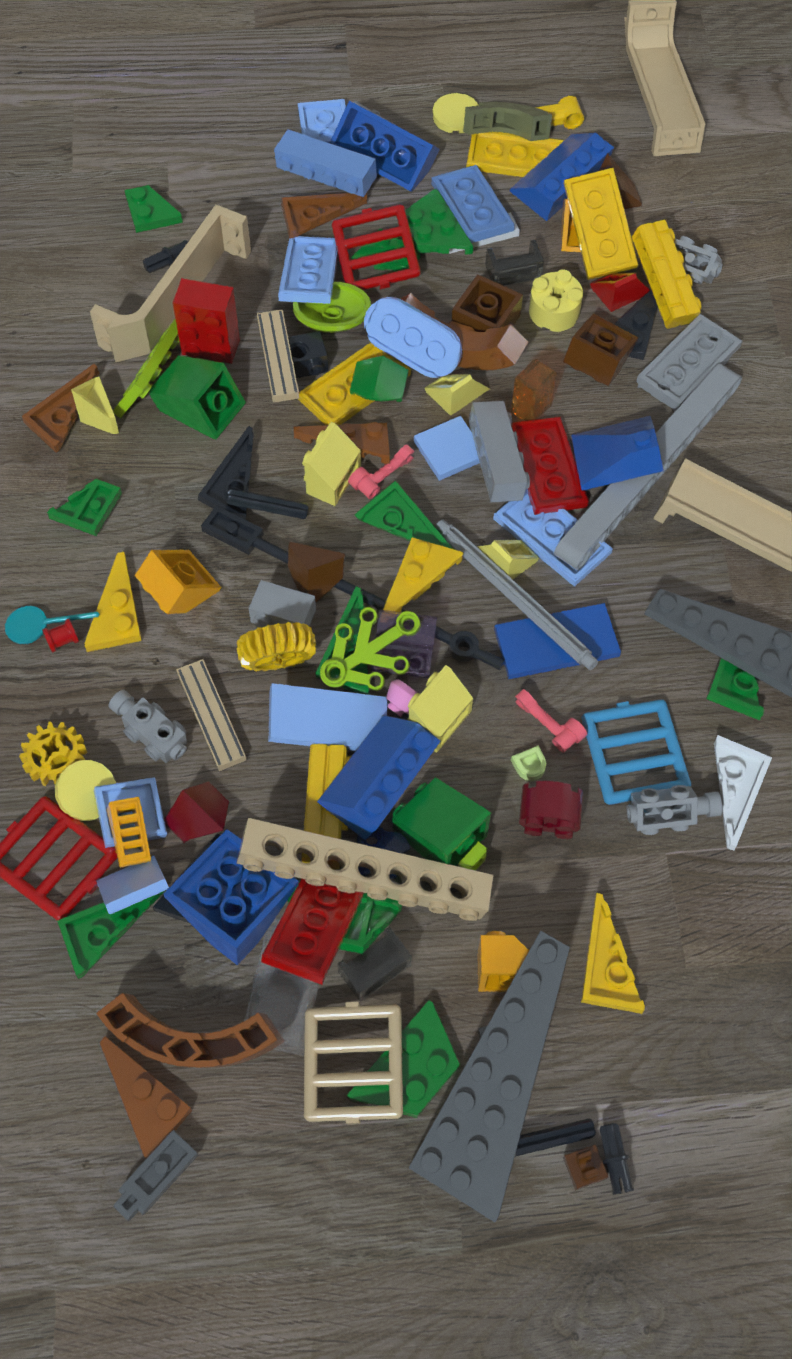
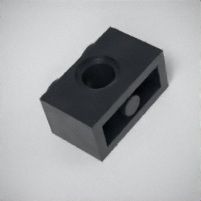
(308, 354)

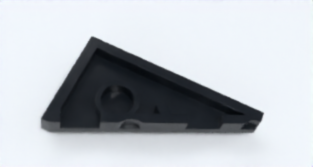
(639, 322)
(232, 473)

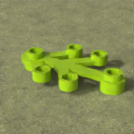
(366, 652)

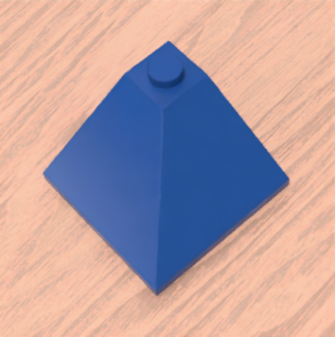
(617, 453)
(228, 901)

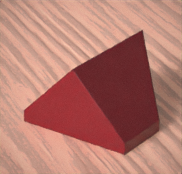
(197, 812)

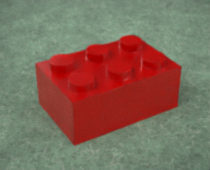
(206, 320)

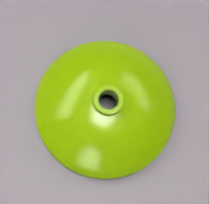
(342, 314)

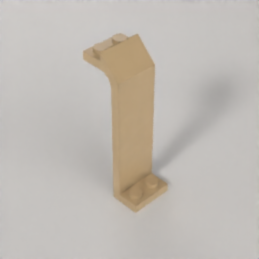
(662, 78)
(139, 332)
(729, 512)

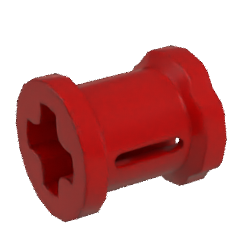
(60, 635)

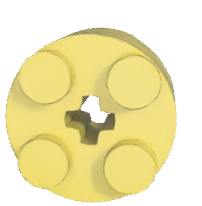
(555, 301)

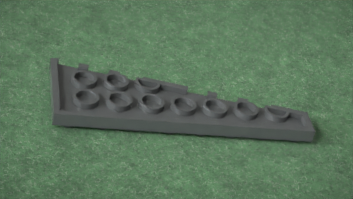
(735, 638)
(482, 1120)

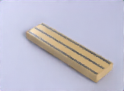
(277, 356)
(211, 715)

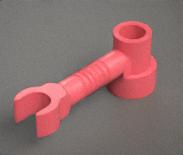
(367, 482)
(565, 734)

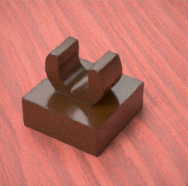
(585, 1167)

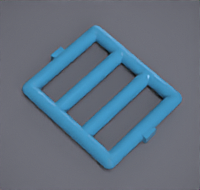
(666, 731)

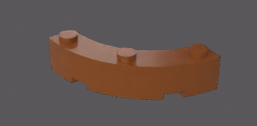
(481, 350)
(169, 1045)

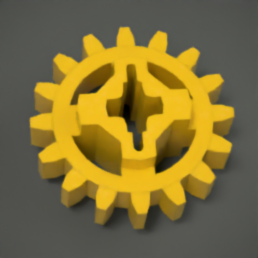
(51, 751)

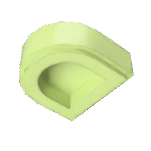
(530, 764)

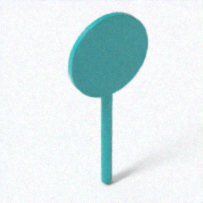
(27, 622)

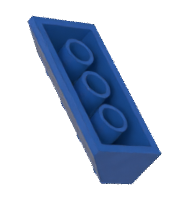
(397, 152)
(576, 156)
(378, 774)

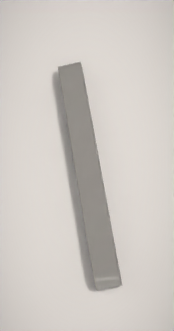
(623, 496)

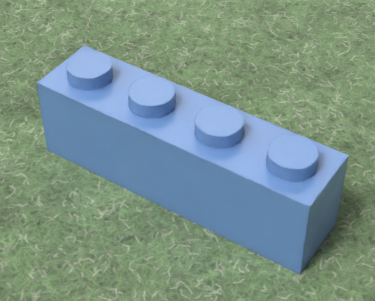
(325, 163)

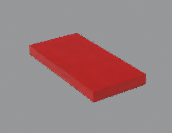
(549, 466)
(311, 930)

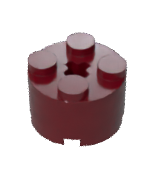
(551, 808)

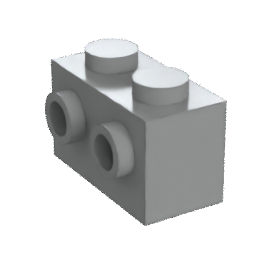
(280, 605)

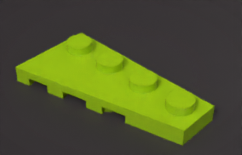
(149, 370)

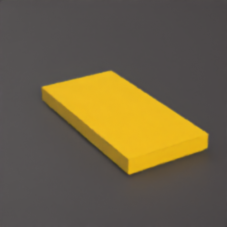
(507, 153)
(600, 223)
(330, 394)

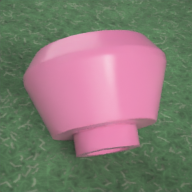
(399, 696)

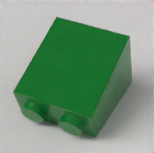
(198, 395)
(441, 822)

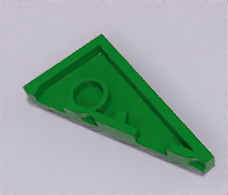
(400, 516)
(350, 617)
(735, 690)
(95, 931)

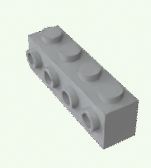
(498, 451)

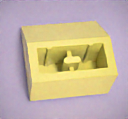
(330, 464)
(441, 705)

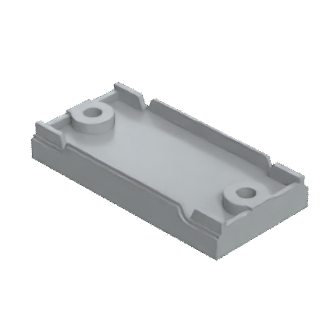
(687, 361)

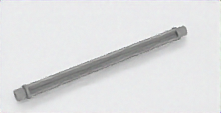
(517, 595)

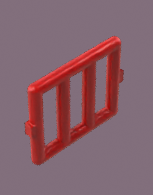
(402, 230)
(38, 894)

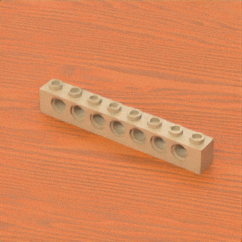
(472, 884)

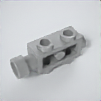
(697, 258)
(150, 728)
(670, 808)

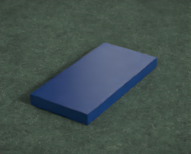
(531, 651)

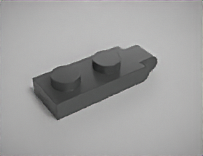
(155, 1176)

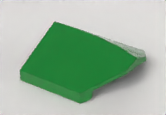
(379, 379)

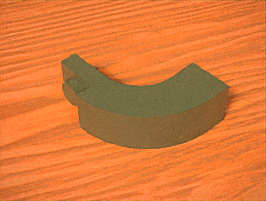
(508, 118)

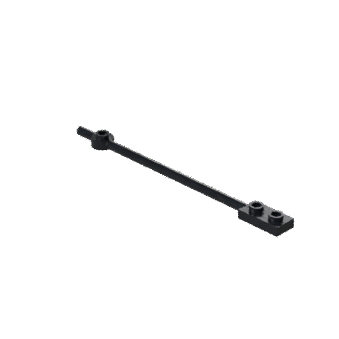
(246, 535)

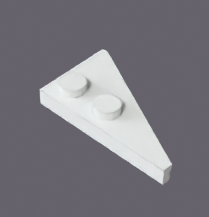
(739, 778)

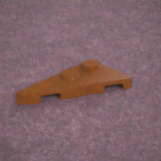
(311, 211)
(57, 413)
(369, 437)
(149, 1104)

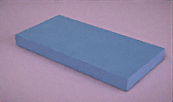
(473, 203)

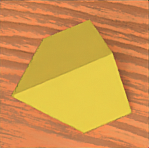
(455, 391)
(94, 406)
(510, 556)

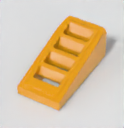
(122, 806)

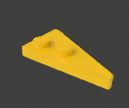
(420, 568)
(117, 611)
(607, 974)

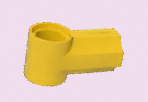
(565, 113)

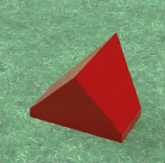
(619, 289)

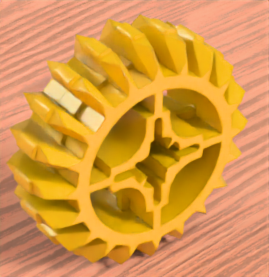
(276, 646)

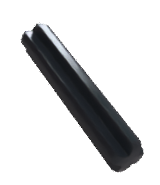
(267, 503)
(555, 1136)

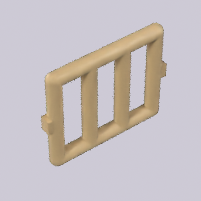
(393, 1077)

